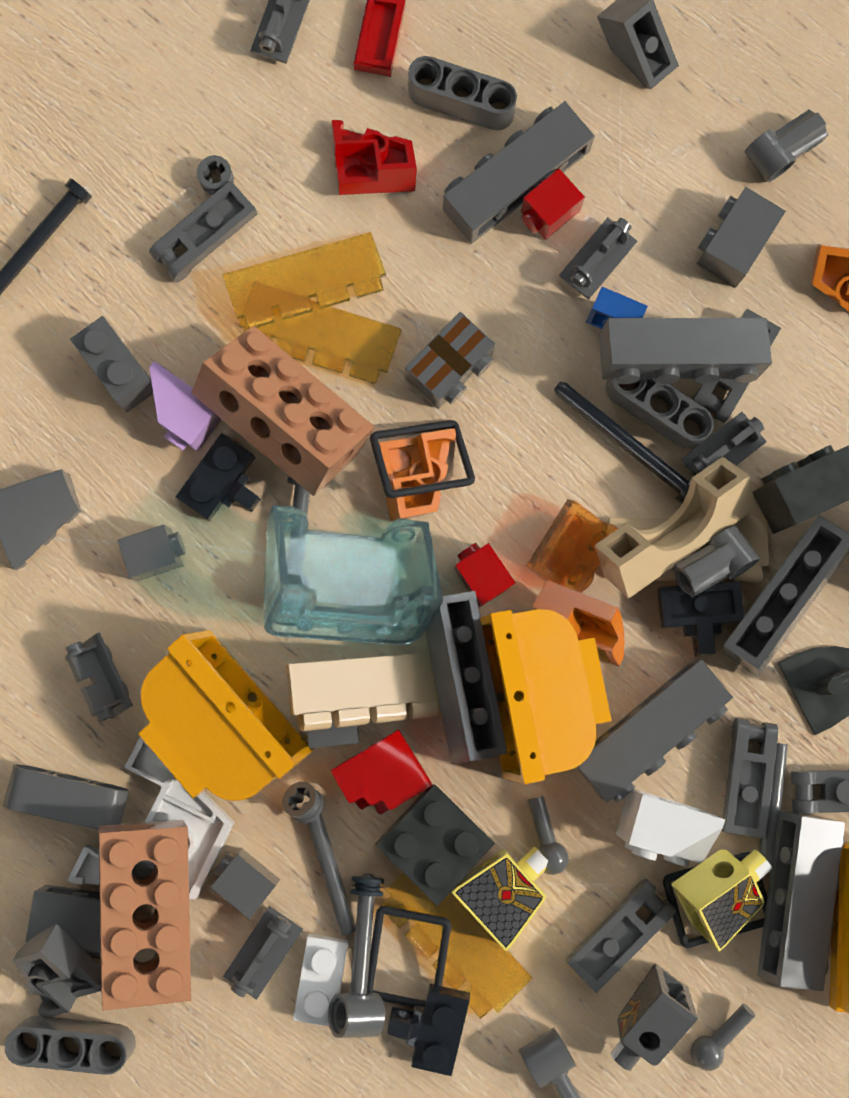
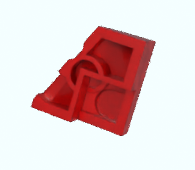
(372, 162)

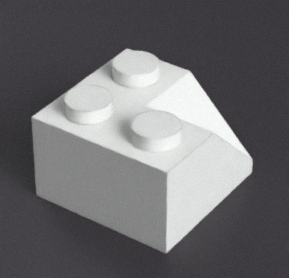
(668, 828)

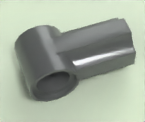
(778, 150)
(722, 557)

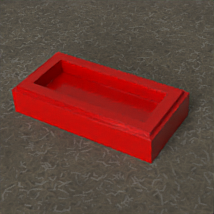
(379, 36)

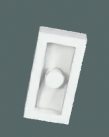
(320, 978)

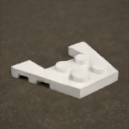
(205, 821)

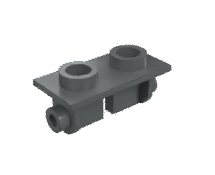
(279, 29)
(599, 256)
(732, 441)
(108, 693)
(262, 953)

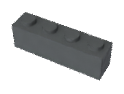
(504, 179)
(684, 349)
(788, 596)
(464, 680)
(653, 729)
(801, 901)

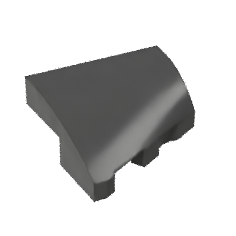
(34, 513)
(57, 970)

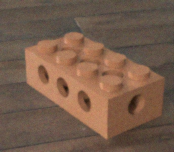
(282, 409)
(168, 974)

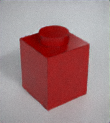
(551, 204)
(483, 573)

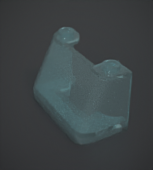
(347, 582)

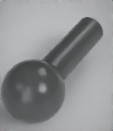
(550, 849)
(708, 1051)

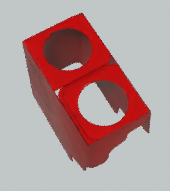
(382, 775)

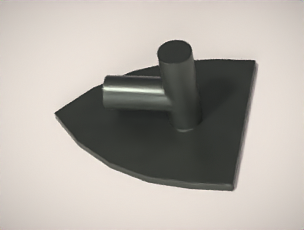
(820, 684)

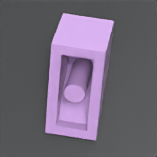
(179, 411)

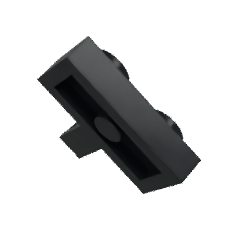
(220, 479)
(701, 614)
(433, 1028)

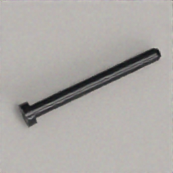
(43, 232)
(624, 439)

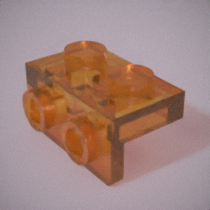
(568, 547)

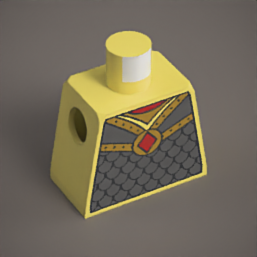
(504, 893)
(722, 894)

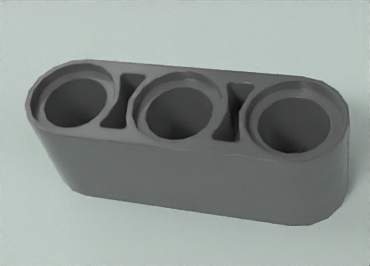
(451, 78)
(669, 423)
(65, 797)
(53, 1054)

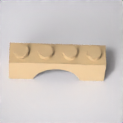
(713, 504)

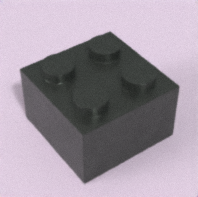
(806, 490)
(434, 844)

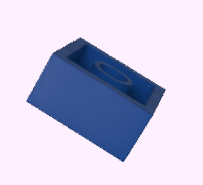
(613, 305)

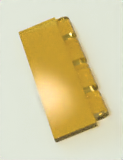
(296, 278)
(336, 338)
(471, 952)

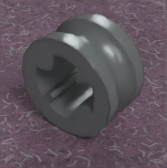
(209, 164)
(310, 809)

